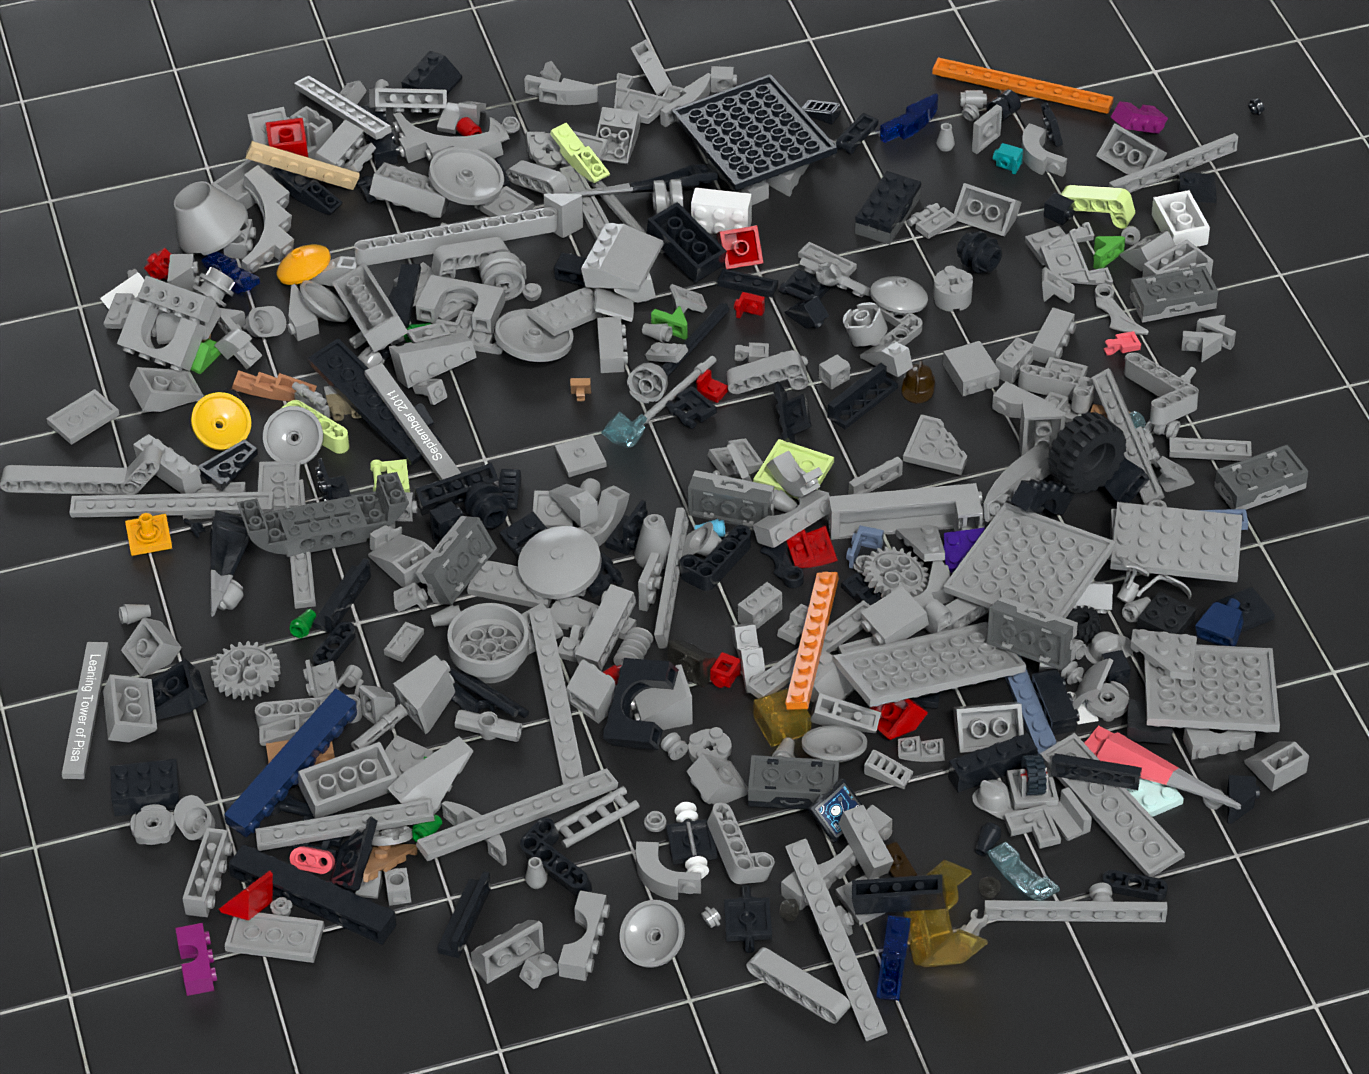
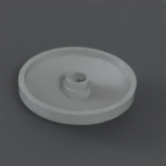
(466, 175)
(528, 340)
(559, 562)

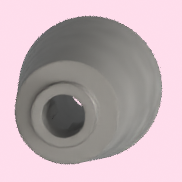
(653, 538)

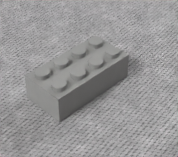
(346, 780)

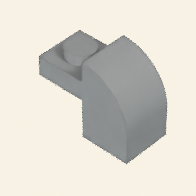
(238, 344)

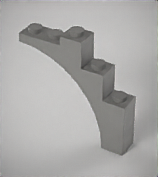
(420, 144)
(277, 221)

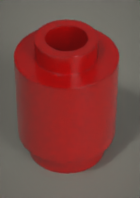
(467, 127)

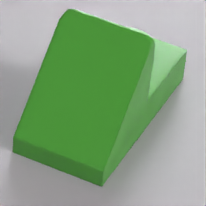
(1107, 249)
(676, 321)
(205, 356)

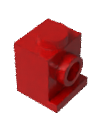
(722, 674)

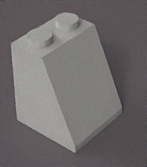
(426, 692)
(665, 706)

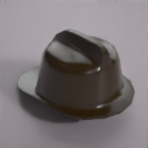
(918, 383)

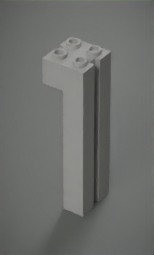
(317, 132)
(943, 506)

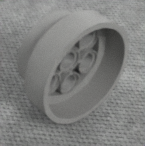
(488, 641)

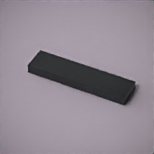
(406, 291)

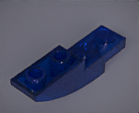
(911, 122)
(243, 279)
(893, 958)

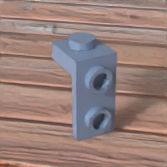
(864, 537)

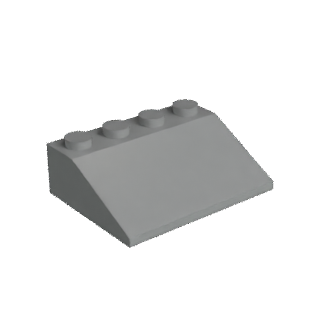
(620, 258)

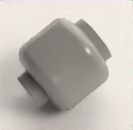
(232, 596)

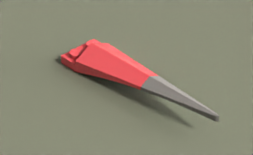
(1121, 750)

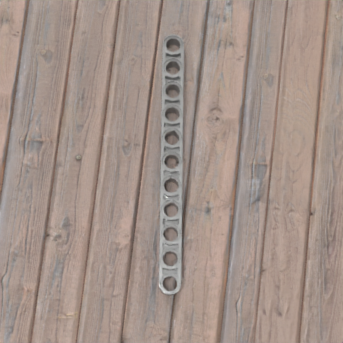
(428, 240)

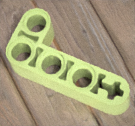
(1103, 199)
(334, 435)

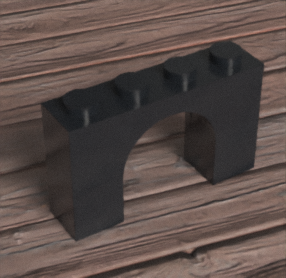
(634, 678)

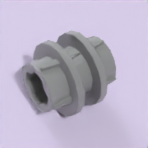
(215, 285)

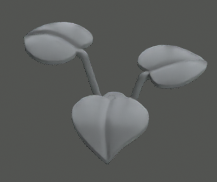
(1129, 589)

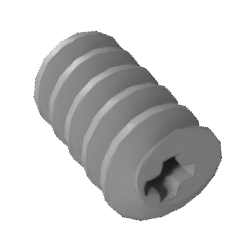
(634, 645)

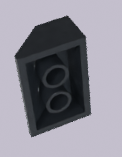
(432, 73)

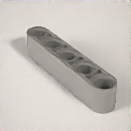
(277, 710)
(798, 985)

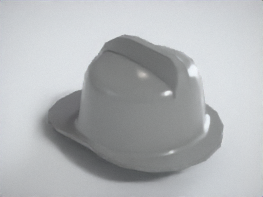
(265, 322)
(702, 540)
(1107, 642)
(994, 798)
(193, 817)

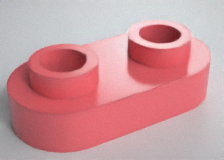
(313, 859)

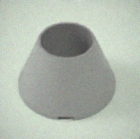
(207, 218)

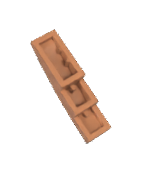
(268, 386)

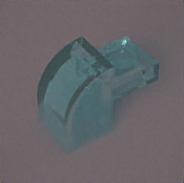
(623, 431)

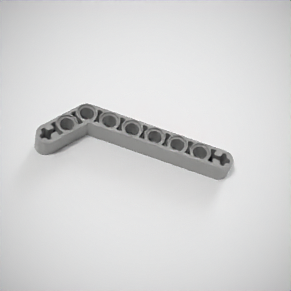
(83, 479)

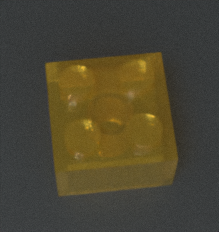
(779, 722)

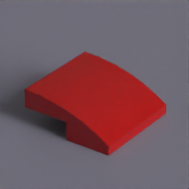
(812, 548)

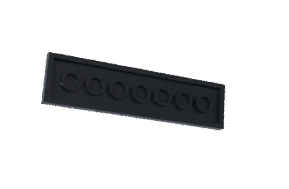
(347, 377)

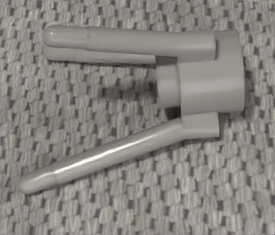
(351, 678)

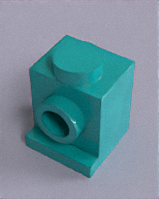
(1008, 157)

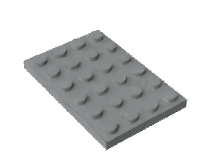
(1178, 541)

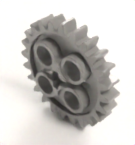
(892, 569)
(245, 670)

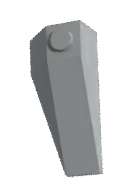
(432, 775)

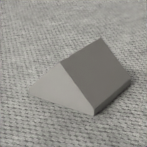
(568, 212)

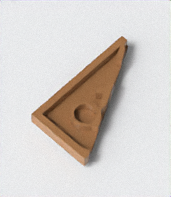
(386, 858)

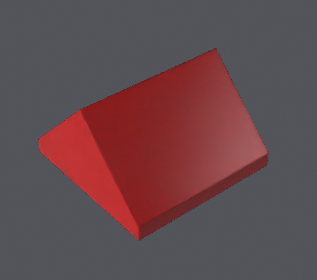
(251, 899)

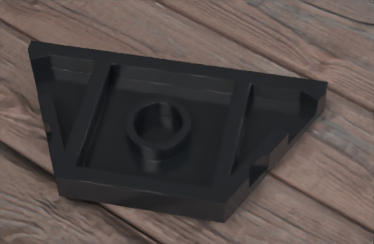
(352, 857)

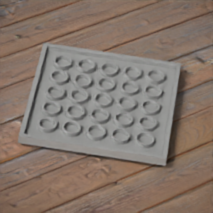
(1030, 562)
(1227, 691)

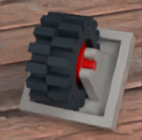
(1032, 784)

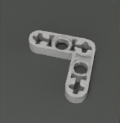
(902, 326)

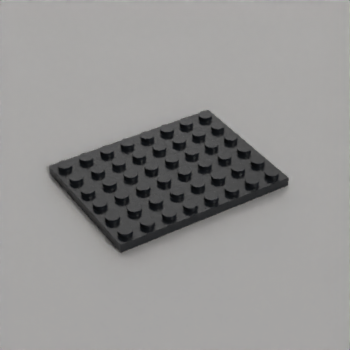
(754, 132)

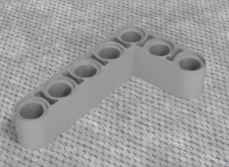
(1175, 394)

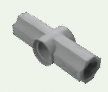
(488, 725)

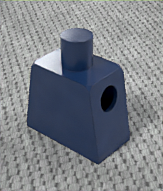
(1221, 623)

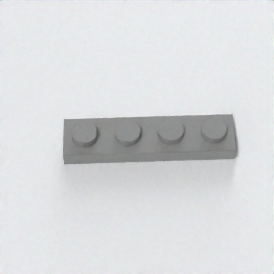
(1209, 449)

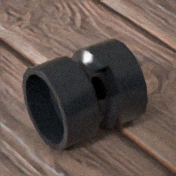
(1008, 101)

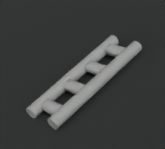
(599, 806)

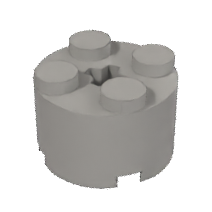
(952, 289)
(865, 325)

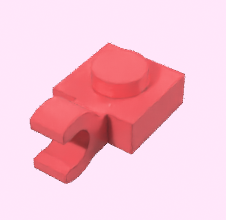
(1124, 342)

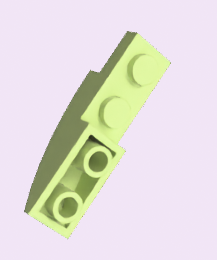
(578, 155)

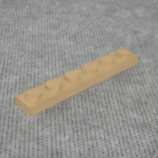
(302, 165)

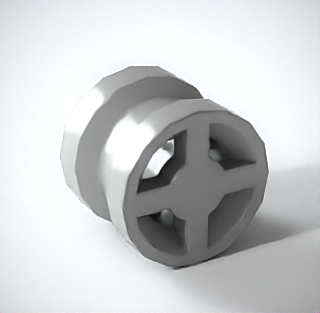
(674, 746)

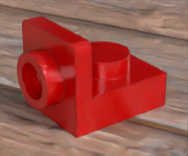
(749, 303)
(711, 388)

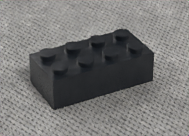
(686, 242)

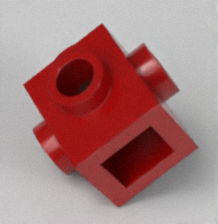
(158, 264)

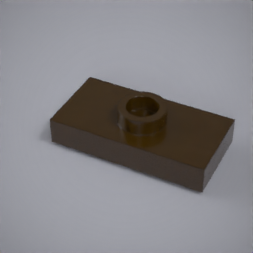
(901, 866)

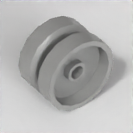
(664, 199)
(503, 271)

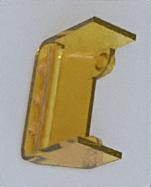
(931, 930)

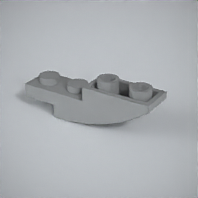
(561, 93)
(691, 93)

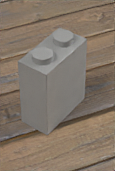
(971, 368)
(894, 617)

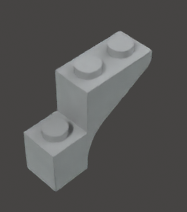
(938, 577)
(748, 651)

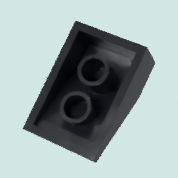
(178, 690)

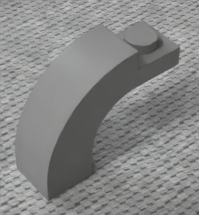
(1037, 157)
(792, 477)
(610, 512)
(660, 879)

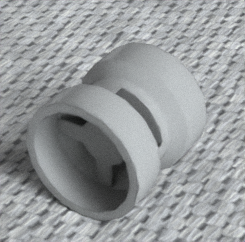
(1169, 429)
(1103, 892)

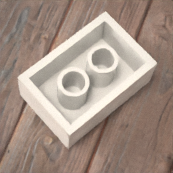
(721, 209)
(1181, 217)

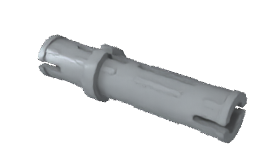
(386, 723)

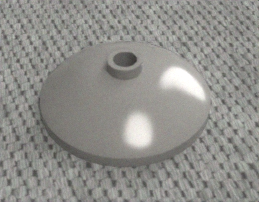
(899, 294)
(324, 302)
(289, 422)
(834, 743)
(640, 932)

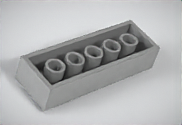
(370, 307)

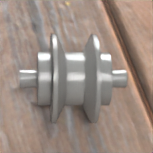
(1072, 673)

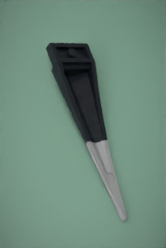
(688, 175)
(227, 547)

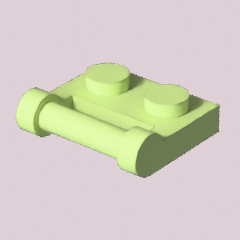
(398, 466)

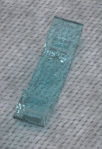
(1020, 875)

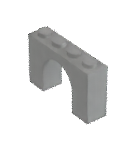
(443, 290)
(178, 353)

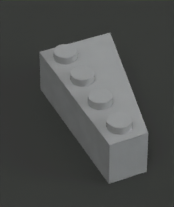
(430, 357)

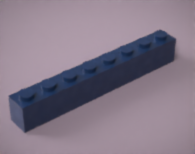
(296, 755)

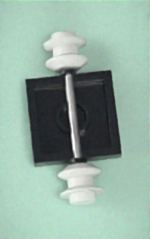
(691, 840)

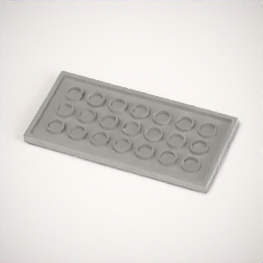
(926, 664)

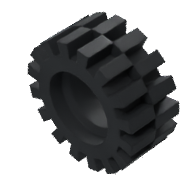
(1089, 622)

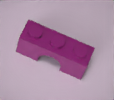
(1145, 119)
(193, 944)

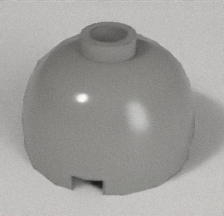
(647, 382)

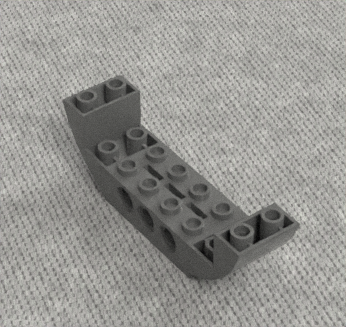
(327, 522)

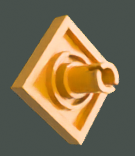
(148, 534)

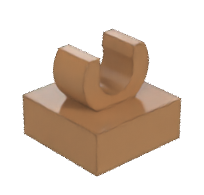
(580, 387)

